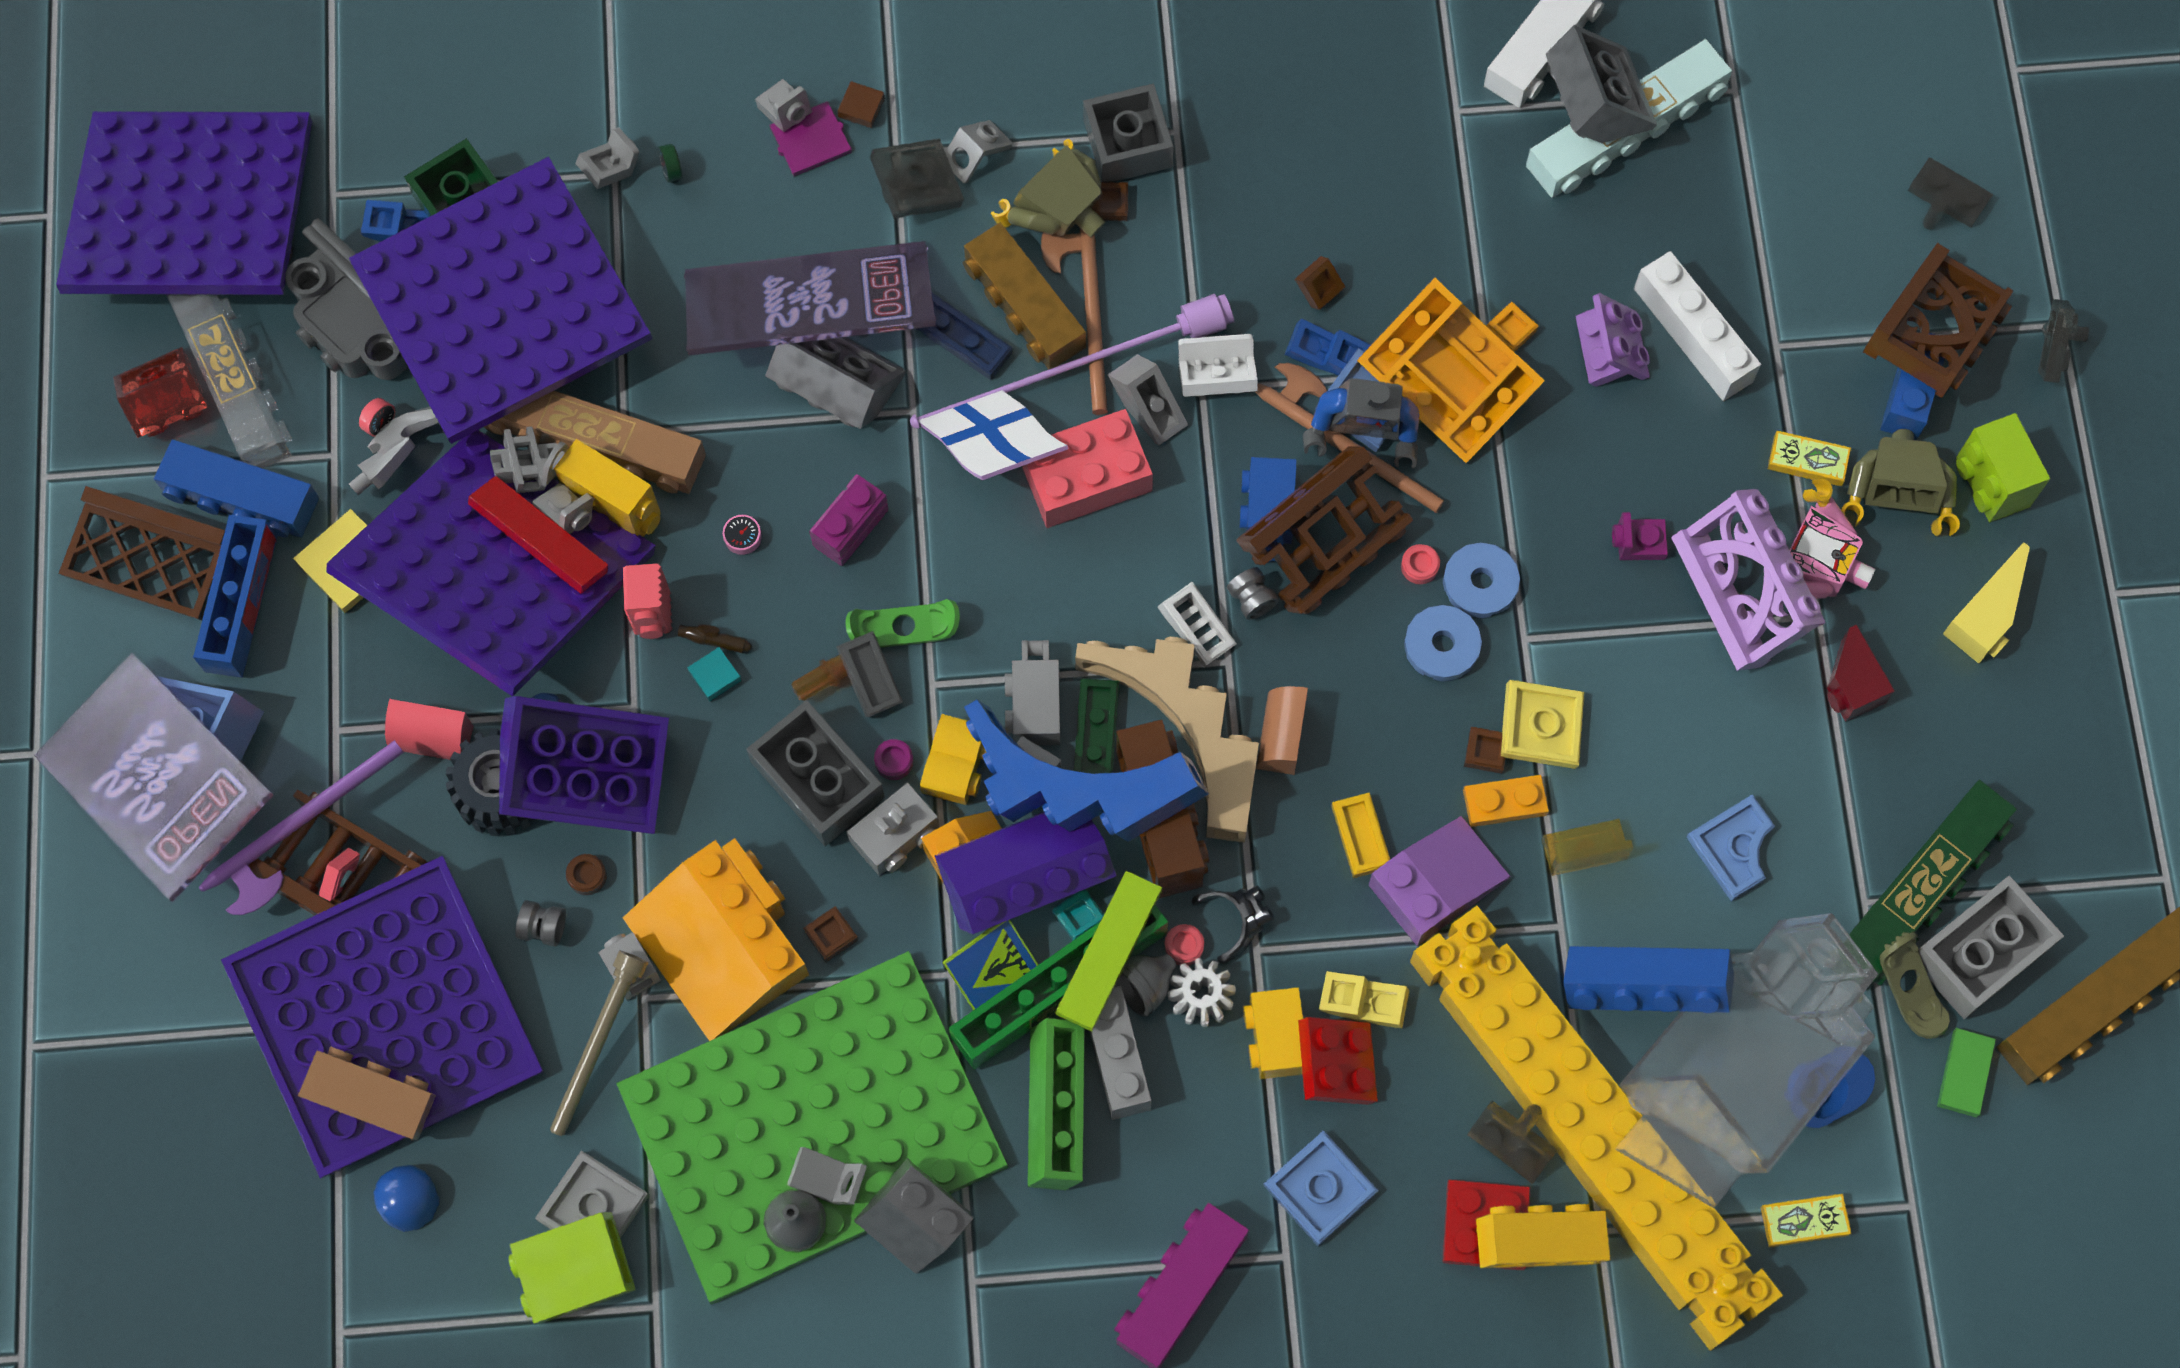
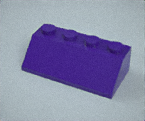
(1021, 870)

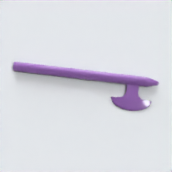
(257, 891)

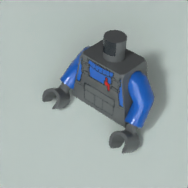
(1366, 410)

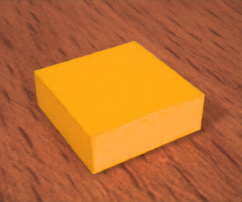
(1513, 326)

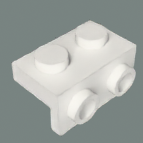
(1217, 365)

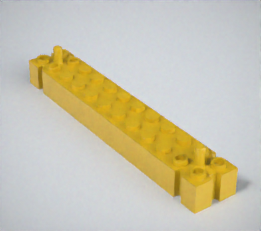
(1585, 1119)

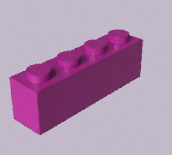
(1182, 1285)

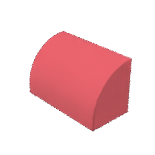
(426, 729)

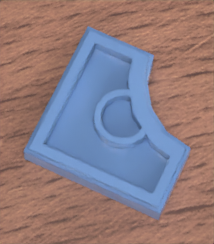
(1732, 845)

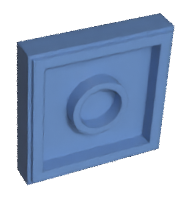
(1320, 1188)

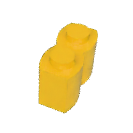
(952, 762)

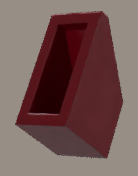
(1857, 678)

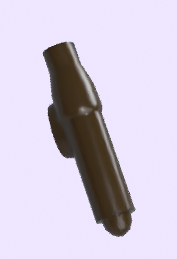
(711, 636)

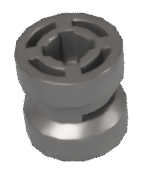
(1253, 594)
(540, 923)

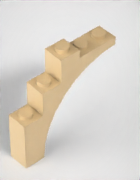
(1198, 714)

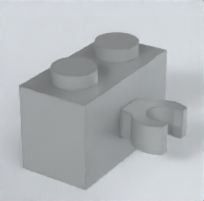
(893, 830)

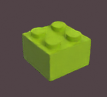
(2002, 468)

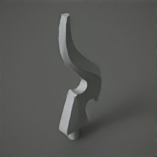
(392, 448)

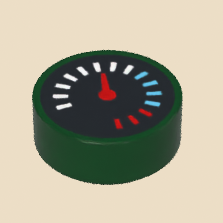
(670, 162)

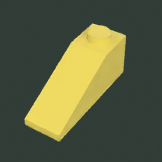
(1991, 612)

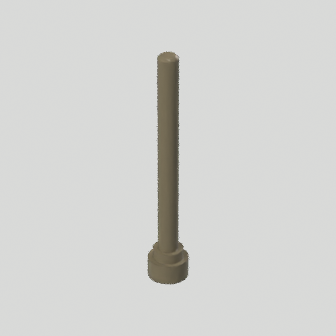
(627, 970)

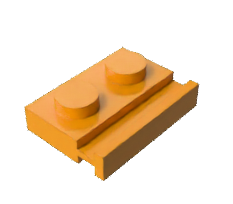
(749, 868)

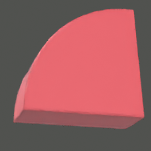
(335, 872)

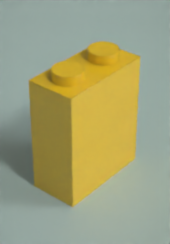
(615, 490)

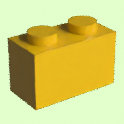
(1276, 1032)

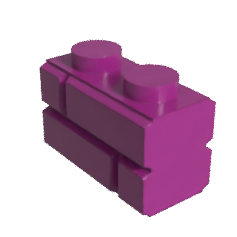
(849, 520)

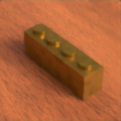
(1024, 297)

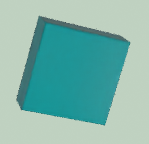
(714, 674)
(1078, 914)

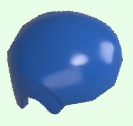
(406, 1198)

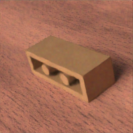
(368, 1093)

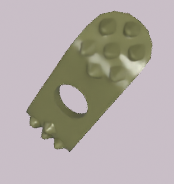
(1920, 1004)

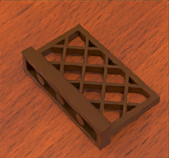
(150, 520)

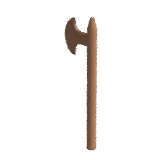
(1053, 250)
(1305, 382)

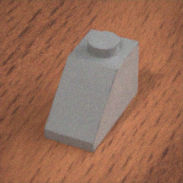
(1148, 398)

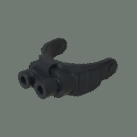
(1251, 912)

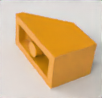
(957, 833)

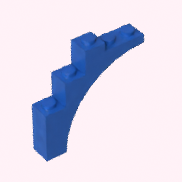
(1129, 799)

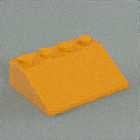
(715, 942)

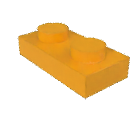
(1505, 800)

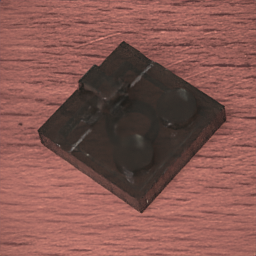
(916, 178)

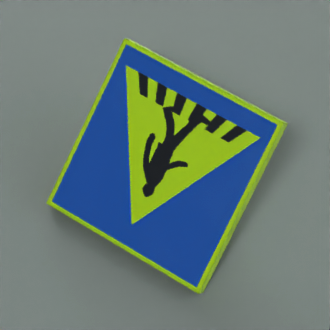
(990, 963)

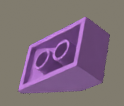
(1437, 879)

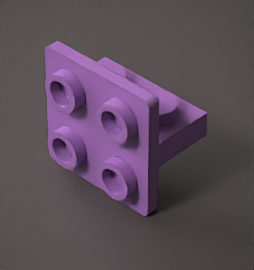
(1612, 342)

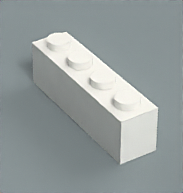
(1522, 62)
(1697, 326)

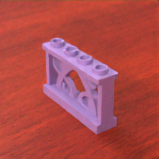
(1781, 584)

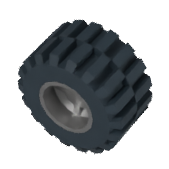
(475, 786)

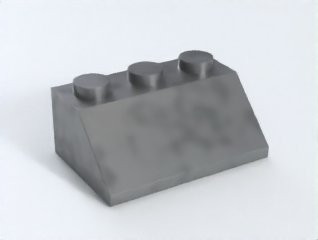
(1599, 87)
(836, 377)

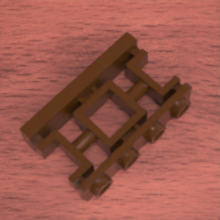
(1309, 505)

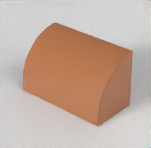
(1282, 729)

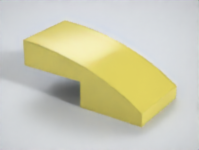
(1364, 1000)

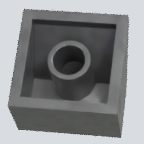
(914, 1217)

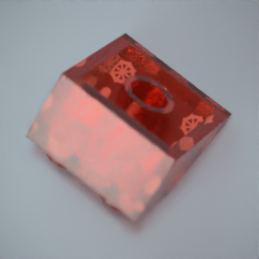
(160, 393)

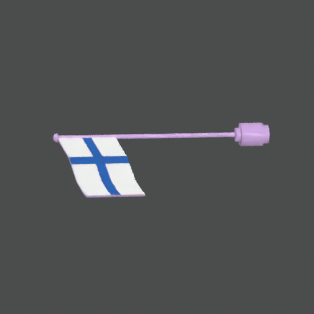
(1000, 434)

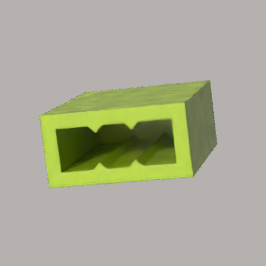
(571, 1267)

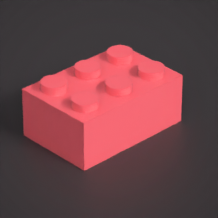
(1094, 473)

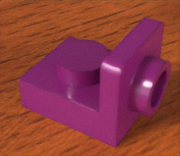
(1640, 538)

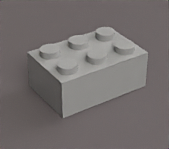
(1987, 946)

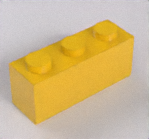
(1542, 1237)

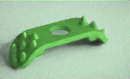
(932, 623)

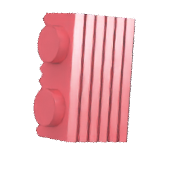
(647, 600)

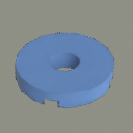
(1487, 560)
(1450, 623)

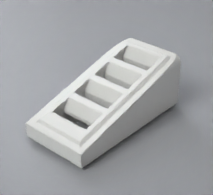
(1186, 632)

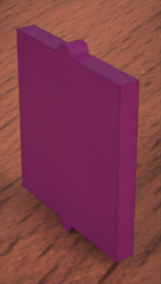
(812, 141)

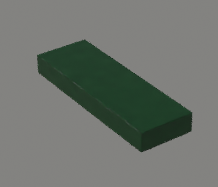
(1096, 726)

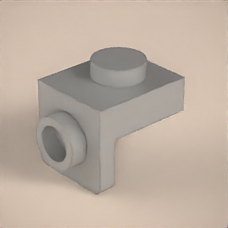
(609, 161)

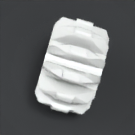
(1192, 982)

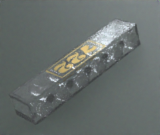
(232, 378)

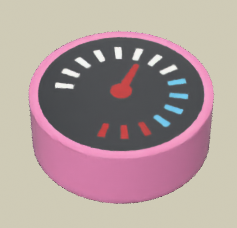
(742, 534)

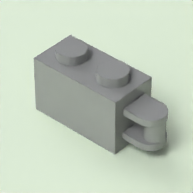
(1034, 696)

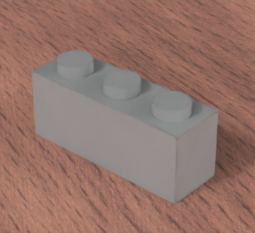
(1119, 1059)

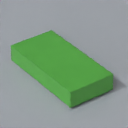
(1966, 1072)

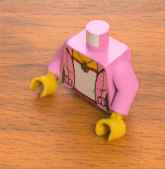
(1828, 546)

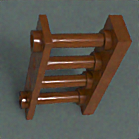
(303, 889)

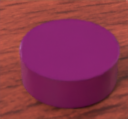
(893, 759)

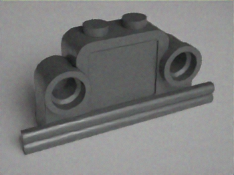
(338, 311)

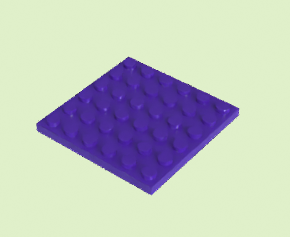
(185, 203)
(500, 299)
(471, 584)
(395, 985)

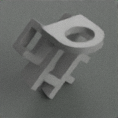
(518, 465)

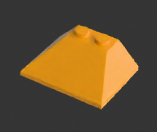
(1451, 369)

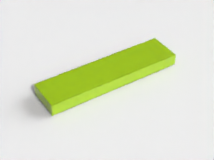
(1108, 951)

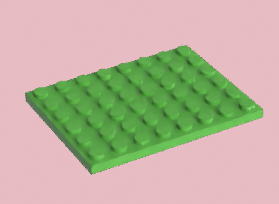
(839, 1072)

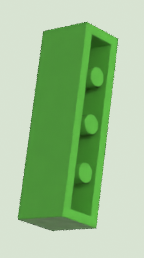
(1056, 1105)

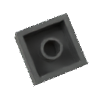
(1128, 133)

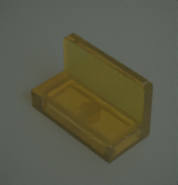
(1586, 847)

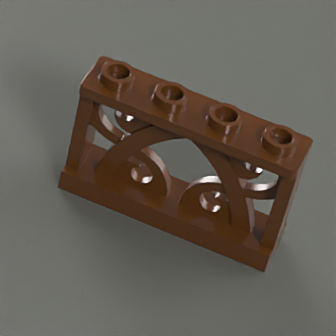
(1951, 281)

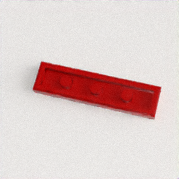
(538, 534)

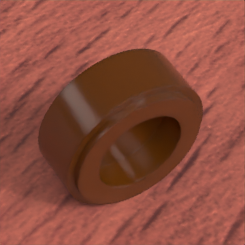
(586, 874)

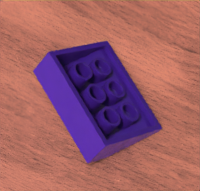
(581, 764)

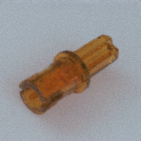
(820, 678)

